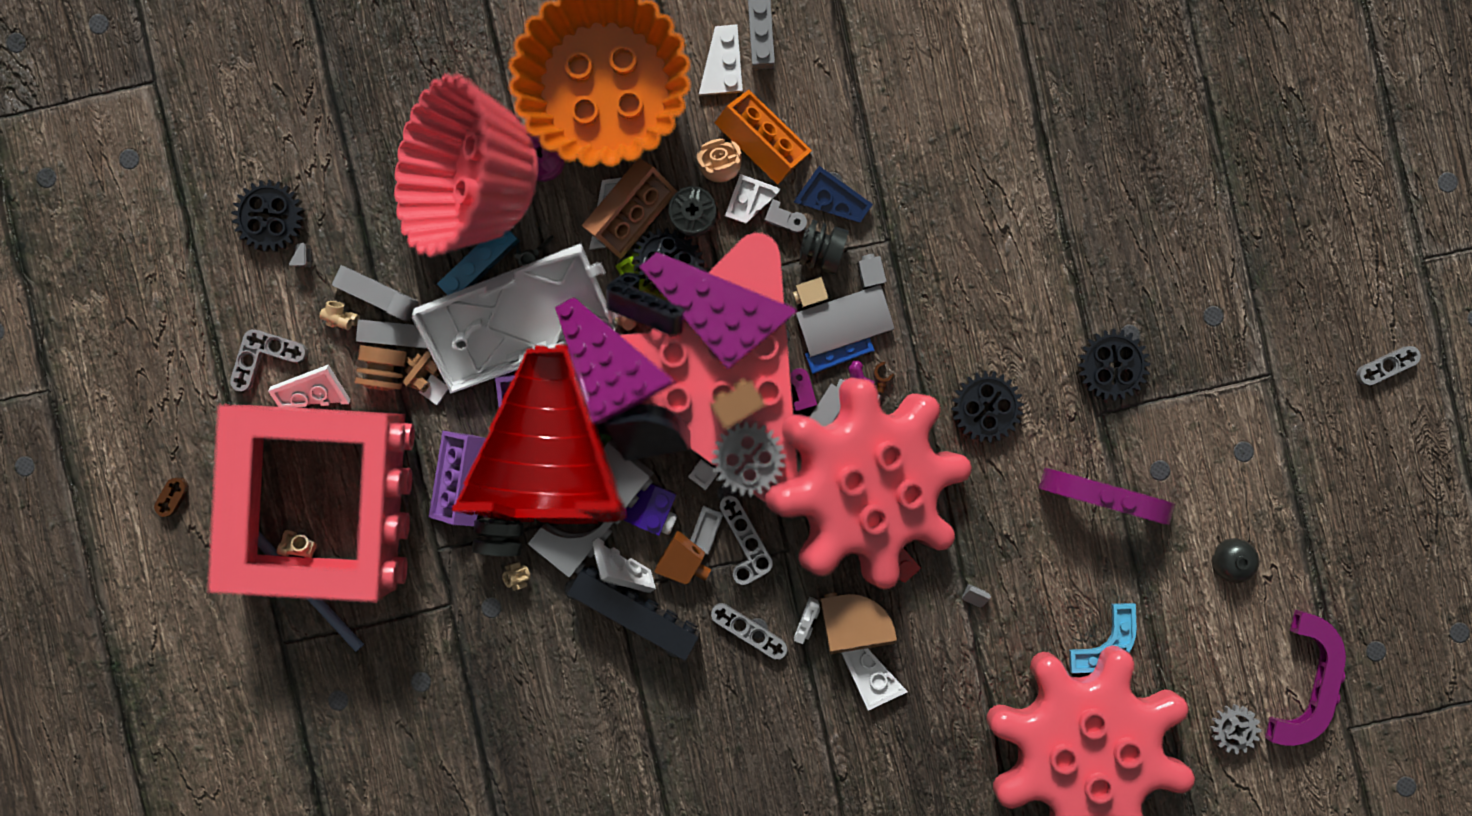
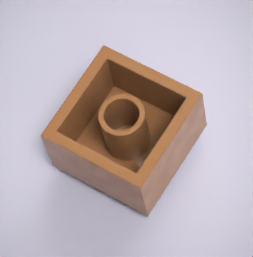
(738, 403)

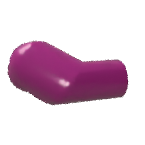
(855, 371)

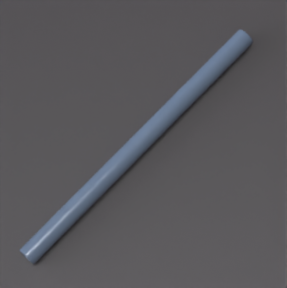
(319, 604)

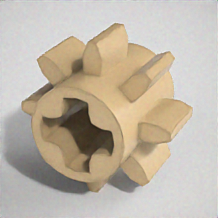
(516, 576)

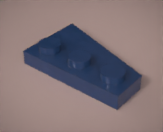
(833, 196)

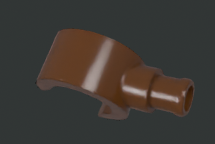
(881, 381)

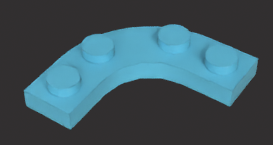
(1122, 635)

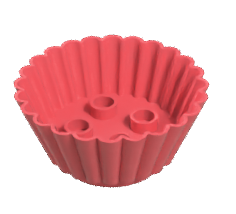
(461, 169)

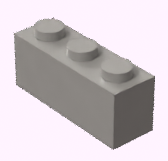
(761, 34)

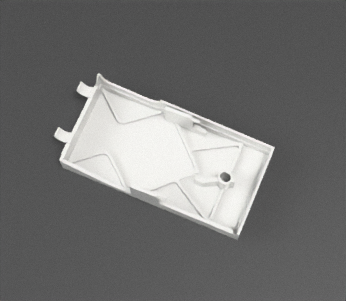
(493, 323)

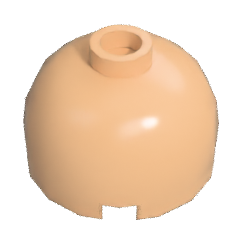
(719, 160)

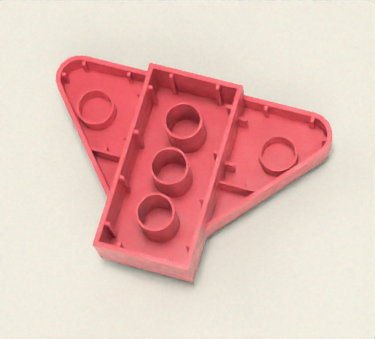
(701, 375)

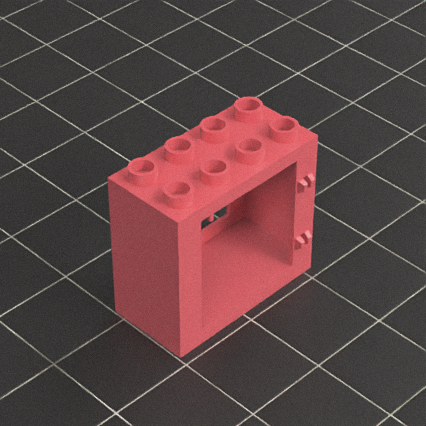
(237, 497)

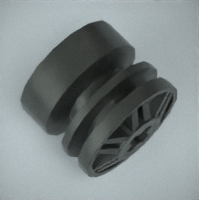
(704, 218)
(823, 247)

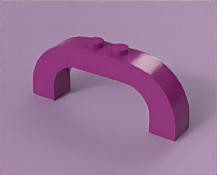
(1107, 496)
(1326, 685)

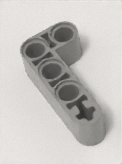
(375, 293)
(742, 536)

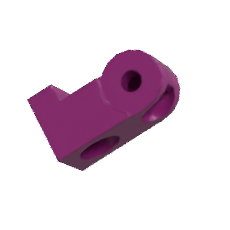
(801, 381)

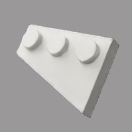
(723, 64)
(872, 678)

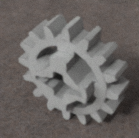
(1244, 733)

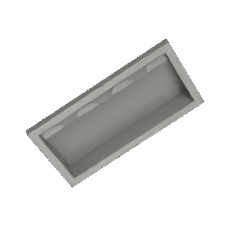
(845, 321)

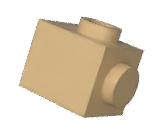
(810, 292)

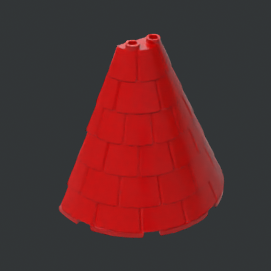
(543, 452)

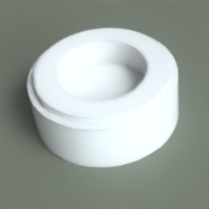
(669, 523)

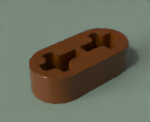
(166, 495)

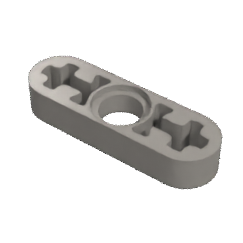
(1398, 365)

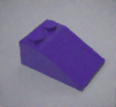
(651, 508)

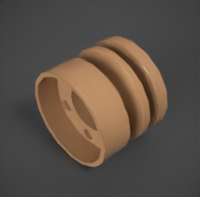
(380, 367)

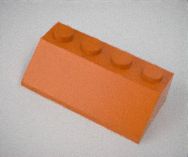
(762, 136)

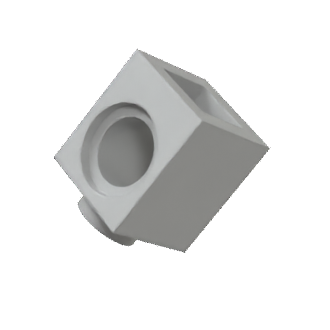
(871, 271)

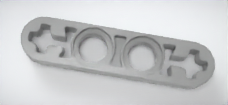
(747, 633)

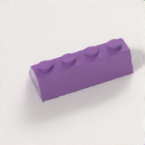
(453, 465)

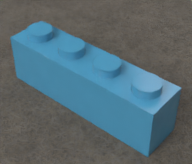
(478, 263)

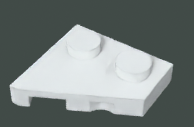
(749, 198)
(810, 613)

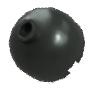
(1235, 560)

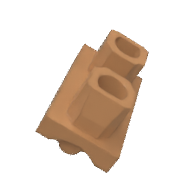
(418, 369)

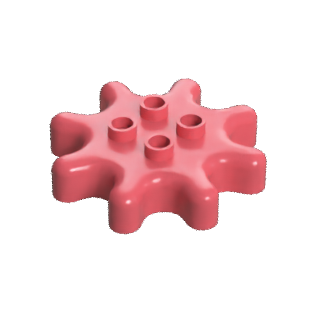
(868, 483)
(1089, 741)

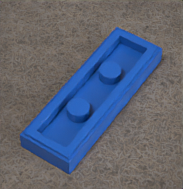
(839, 355)

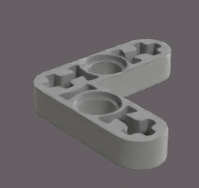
(256, 352)

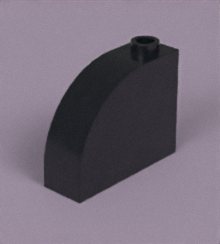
(648, 431)

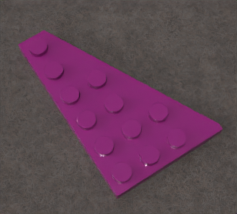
(720, 312)
(607, 366)

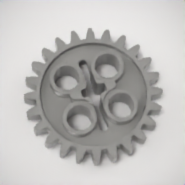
(764, 472)

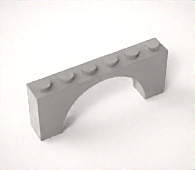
(570, 549)

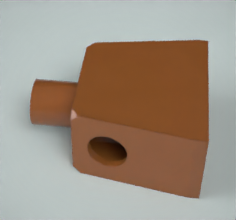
(682, 560)

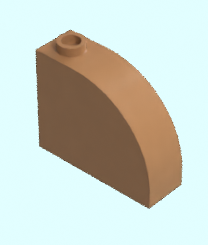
(855, 623)

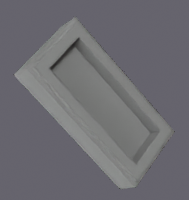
(706, 528)

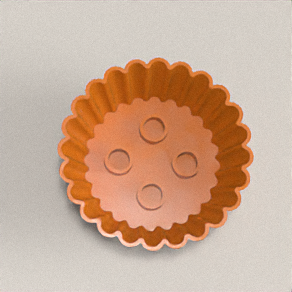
(599, 78)

